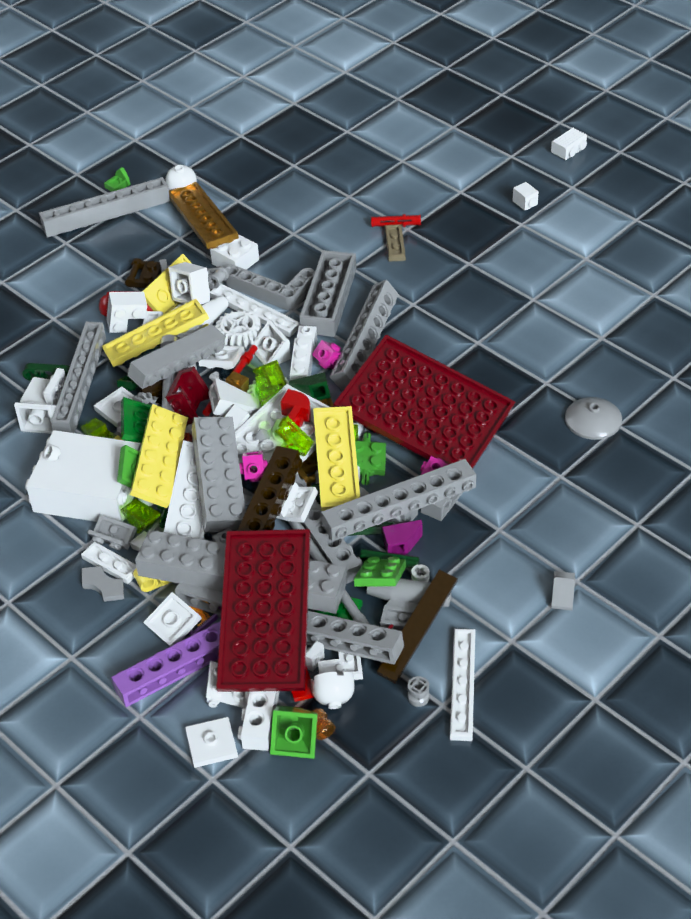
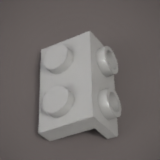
(113, 532)

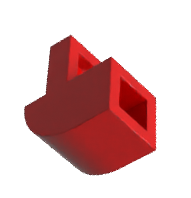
(296, 407)

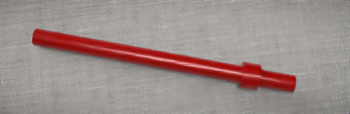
(245, 359)

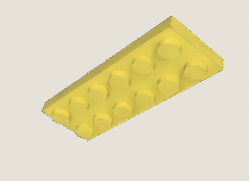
(150, 334)
(159, 456)
(336, 456)

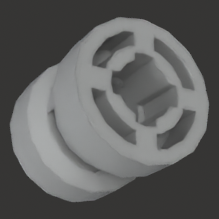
(418, 691)

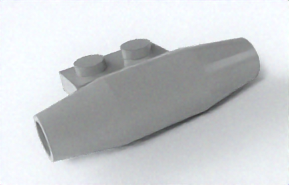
(401, 601)

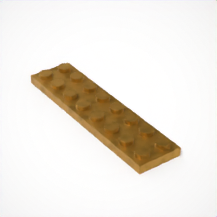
(203, 215)

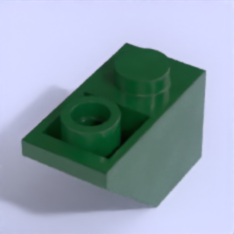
(313, 385)

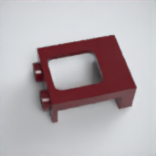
(194, 390)

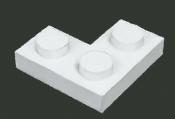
(345, 663)

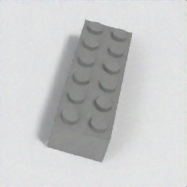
(329, 292)
(218, 473)

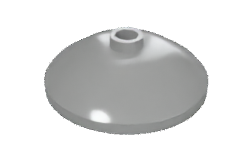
(593, 418)

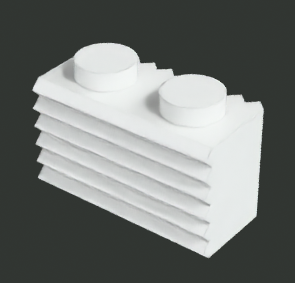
(569, 144)

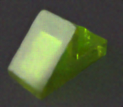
(264, 391)
(293, 436)

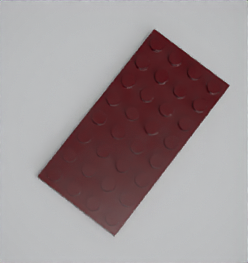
(264, 611)

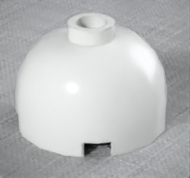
(180, 177)
(332, 689)

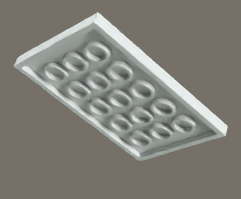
(265, 419)

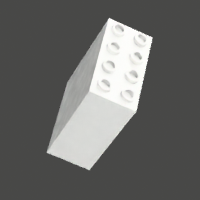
(81, 480)

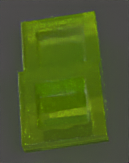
(97, 428)

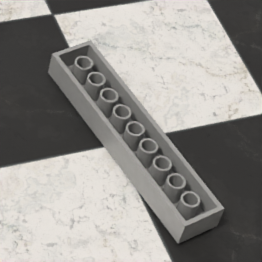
(202, 564)

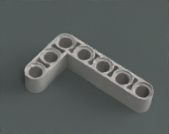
(268, 290)

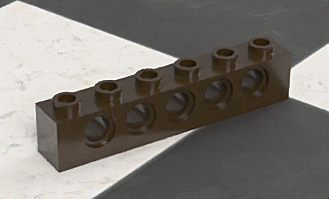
(272, 490)

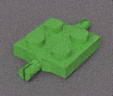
(370, 458)

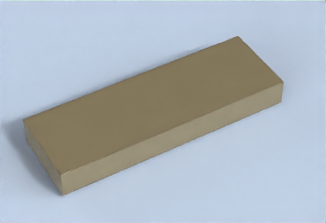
(395, 243)

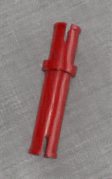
(416, 220)

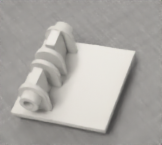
(215, 697)

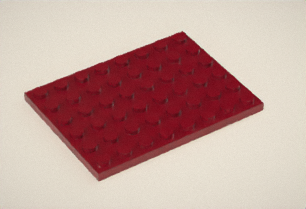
(424, 404)

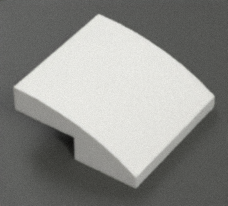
(298, 503)

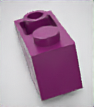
(402, 537)

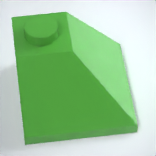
(293, 732)

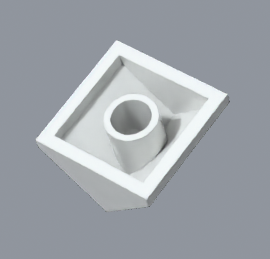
(272, 344)

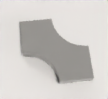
(97, 580)

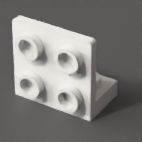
(45, 390)

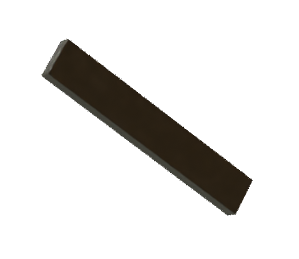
(419, 623)

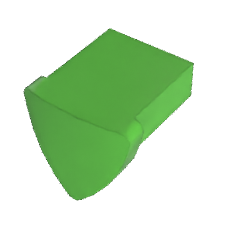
(119, 181)

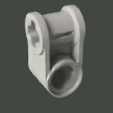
(216, 276)

